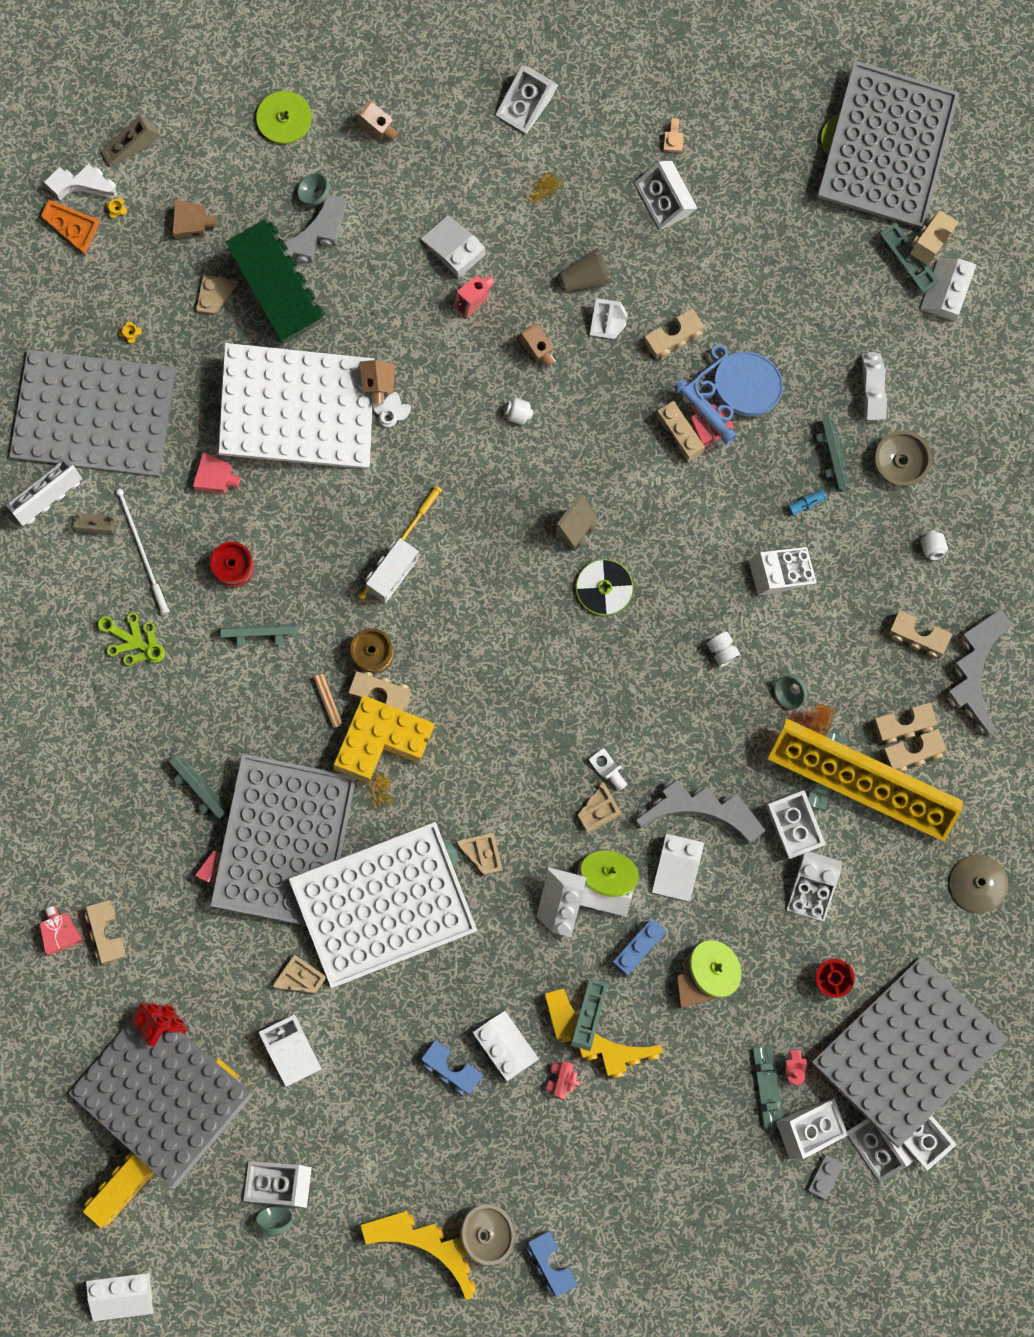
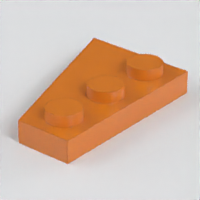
(71, 224)

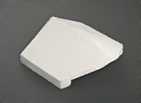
(608, 318)

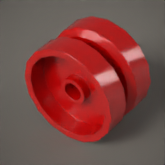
(235, 575)

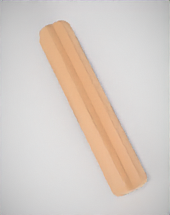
(328, 701)

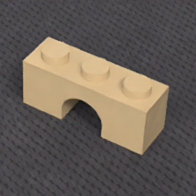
(933, 237)
(661, 344)
(686, 438)
(903, 630)
(365, 684)
(922, 720)
(931, 747)
(99, 916)

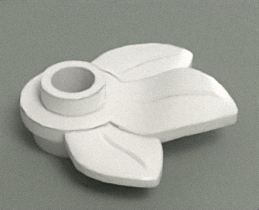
(393, 408)

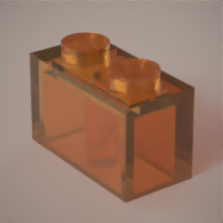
(821, 719)

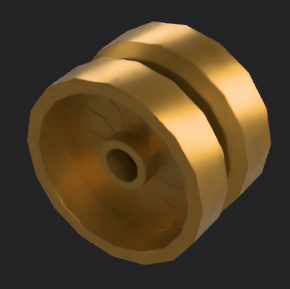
(372, 639)

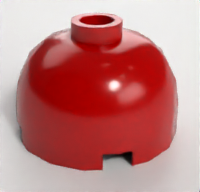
(834, 978)

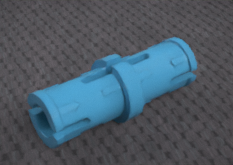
(807, 502)

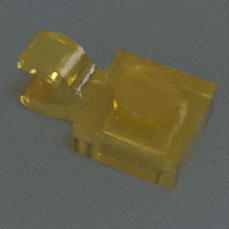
(547, 186)
(384, 784)

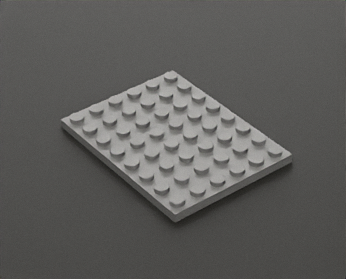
(888, 145)
(93, 413)
(278, 827)
(909, 1052)
(161, 1099)

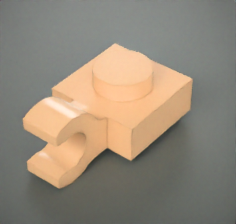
(673, 140)

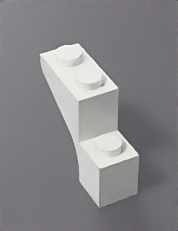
(88, 180)
(874, 386)

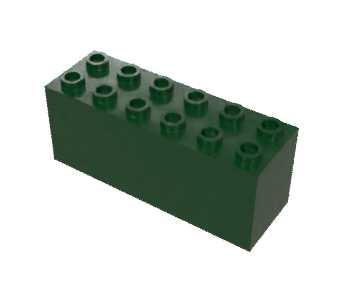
(276, 280)

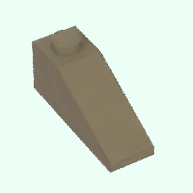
(133, 139)

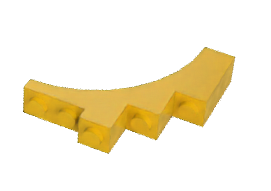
(613, 1055)
(399, 1229)

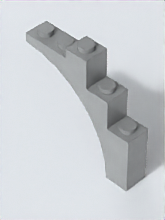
(323, 230)
(970, 668)
(678, 801)

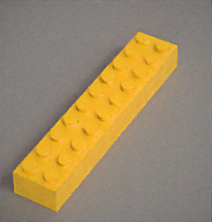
(865, 780)
(124, 1184)

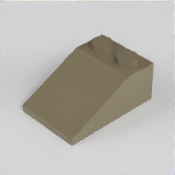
(576, 523)

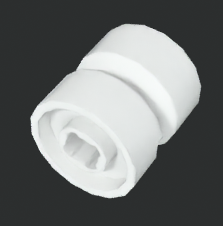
(723, 649)

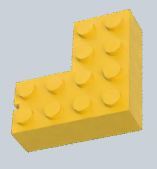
(378, 729)

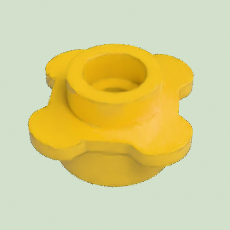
(111, 205)
(124, 333)

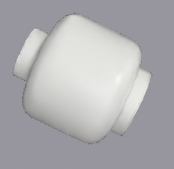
(518, 411)
(934, 545)

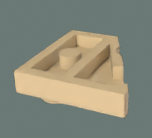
(214, 294)
(599, 810)
(483, 853)
(300, 977)

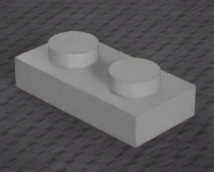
(825, 1177)

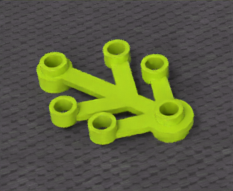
(135, 641)

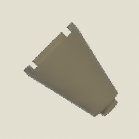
(586, 272)

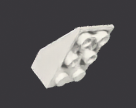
(781, 570)
(814, 885)
(290, 1050)

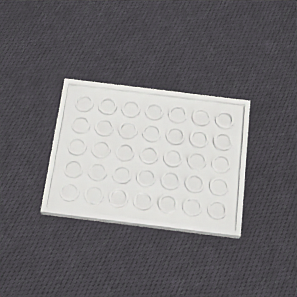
(294, 407)
(383, 904)

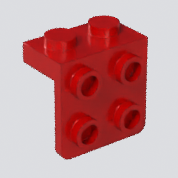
(153, 1019)

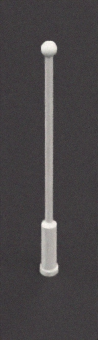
(155, 587)

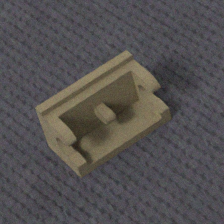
(94, 523)

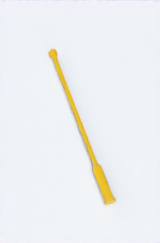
(422, 510)

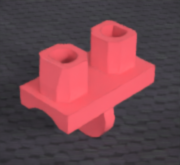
(795, 1068)
(566, 1079)

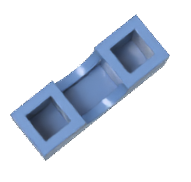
(639, 947)
(436, 1060)
(559, 1281)

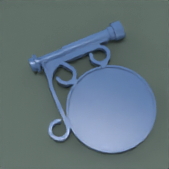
(743, 384)

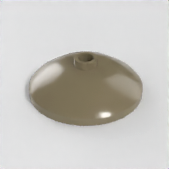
(904, 446)
(969, 893)
(496, 1231)

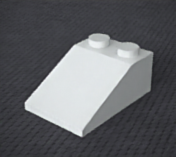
(526, 98)
(454, 246)
(795, 824)
(677, 867)
(811, 1129)
(277, 1184)

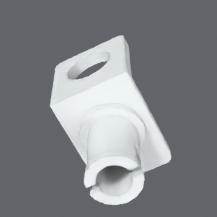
(610, 769)

